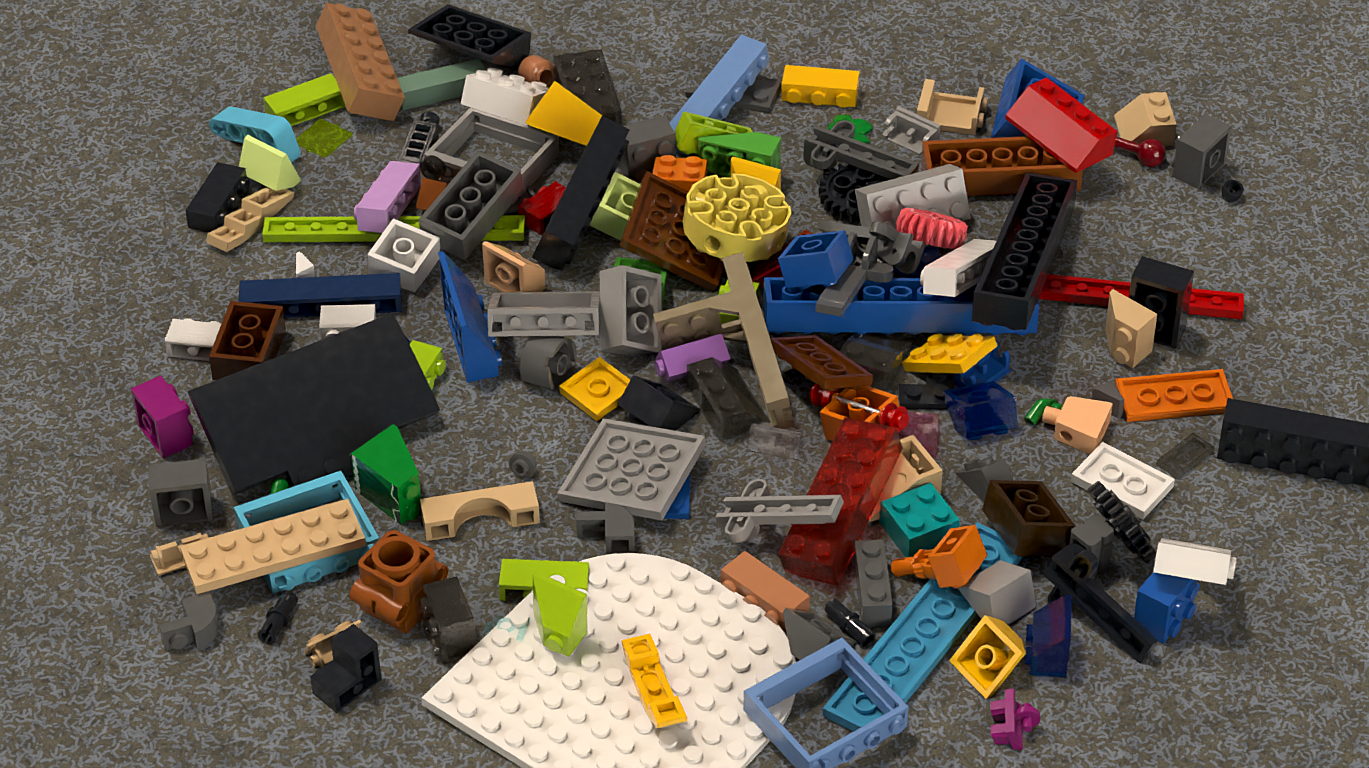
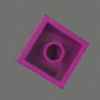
(162, 416)

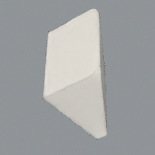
(304, 267)

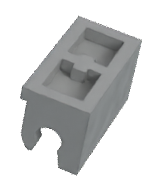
(910, 130)

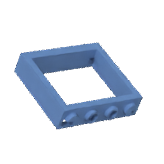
(809, 671)

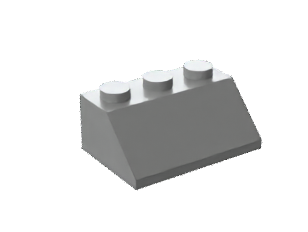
(627, 311)

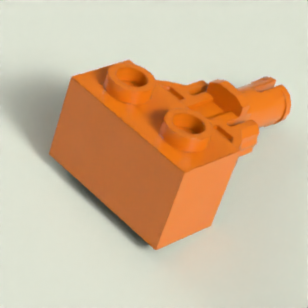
(949, 562)

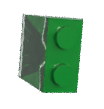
(388, 475)

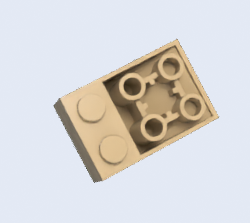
(911, 471)

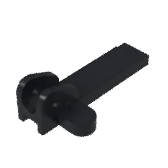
(1073, 575)

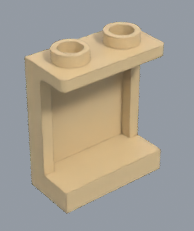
(952, 111)

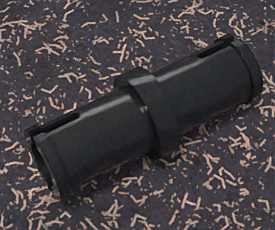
(277, 617)

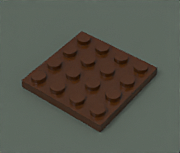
(658, 233)

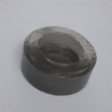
(433, 168)

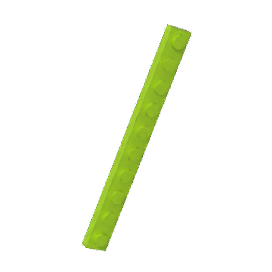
(346, 229)

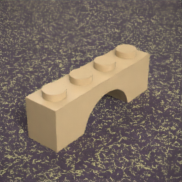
(512, 503)

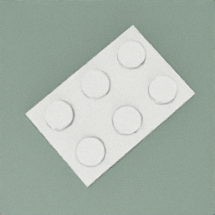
(1127, 477)

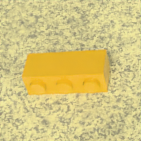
(820, 86)

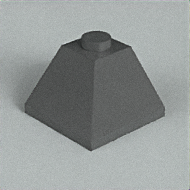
(810, 632)

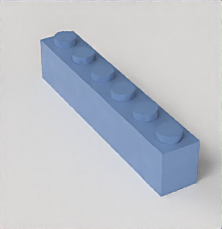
(726, 81)

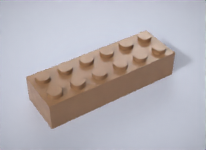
(359, 62)

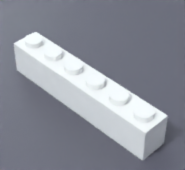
(957, 269)

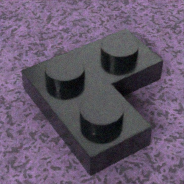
(926, 395)

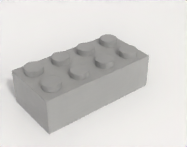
(932, 190)

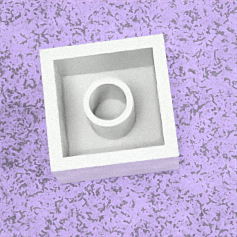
(406, 252)

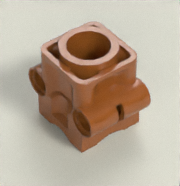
(394, 578)

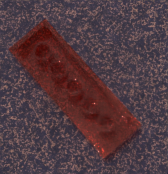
(858, 471)

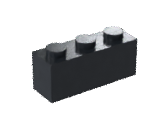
(217, 197)

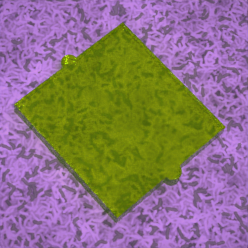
(323, 138)

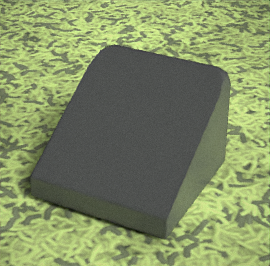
(1109, 393)

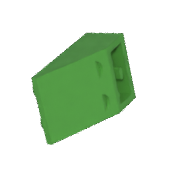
(748, 146)

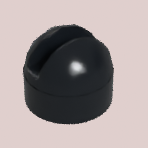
(431, 117)
(1228, 187)

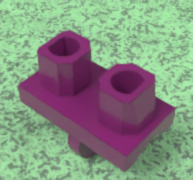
(1015, 719)

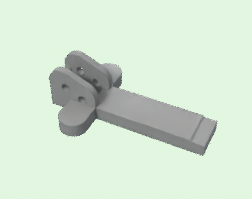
(755, 508)

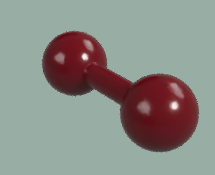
(1149, 152)

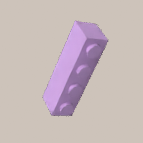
(388, 196)

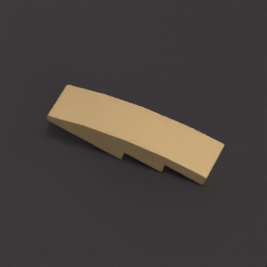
(250, 218)

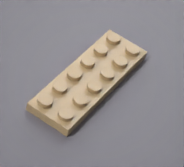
(272, 546)

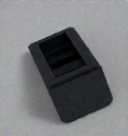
(419, 141)

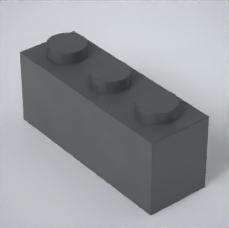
(873, 583)

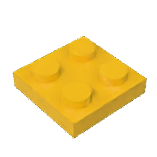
(595, 388)

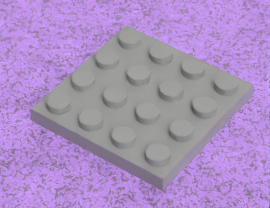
(632, 468)

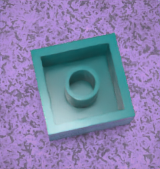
(917, 519)

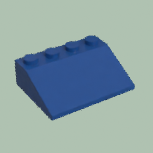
(1015, 84)
(468, 323)

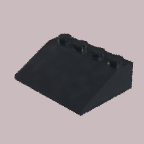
(475, 35)

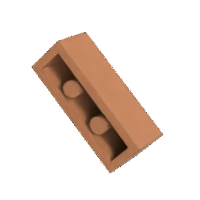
(763, 587)

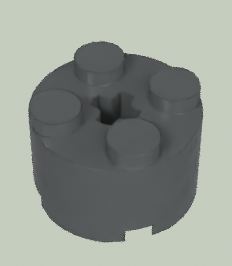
(546, 361)

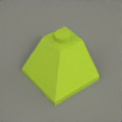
(559, 614)

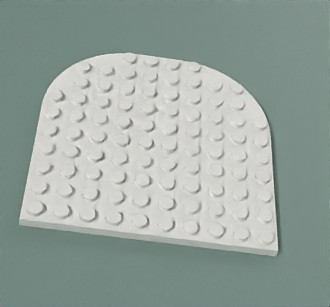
(585, 706)

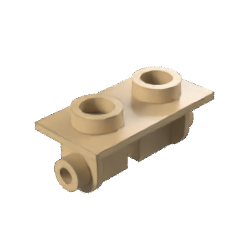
(168, 556)
(321, 645)

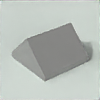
(1001, 592)

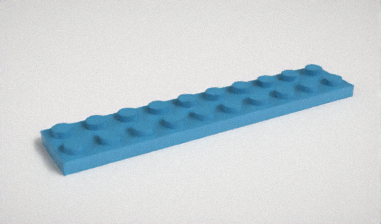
(915, 641)

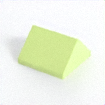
(267, 165)

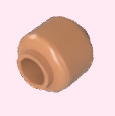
(537, 69)

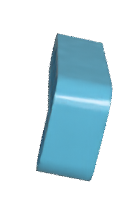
(270, 129)

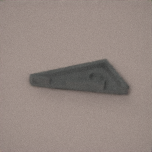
(756, 97)

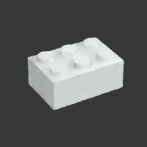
(502, 94)

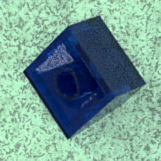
(981, 410)
(1050, 639)

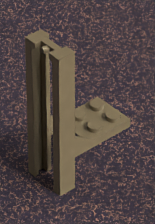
(702, 320)

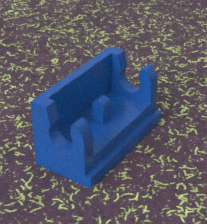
(988, 369)

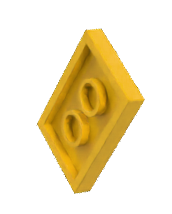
(949, 353)

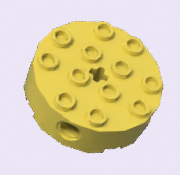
(736, 217)

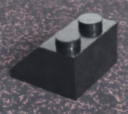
(656, 404)

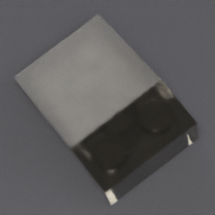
(879, 355)

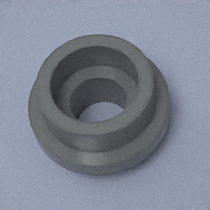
(523, 464)

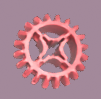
(932, 228)

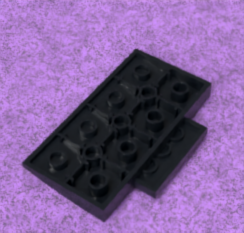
(313, 406)

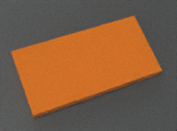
(1174, 395)

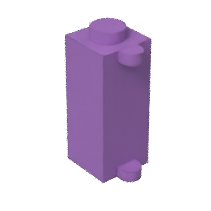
(673, 362)

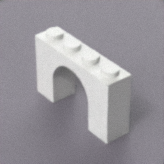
(1194, 561)

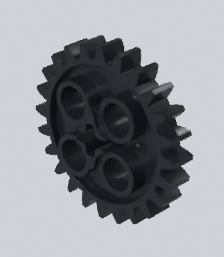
(839, 187)
(1123, 521)

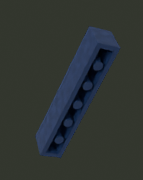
(306, 295)

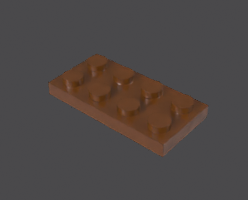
(821, 362)

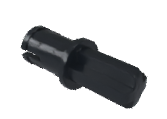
(849, 622)

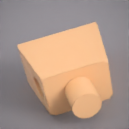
(1080, 422)

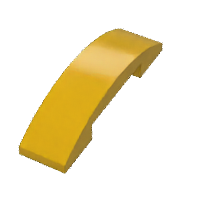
(651, 682)

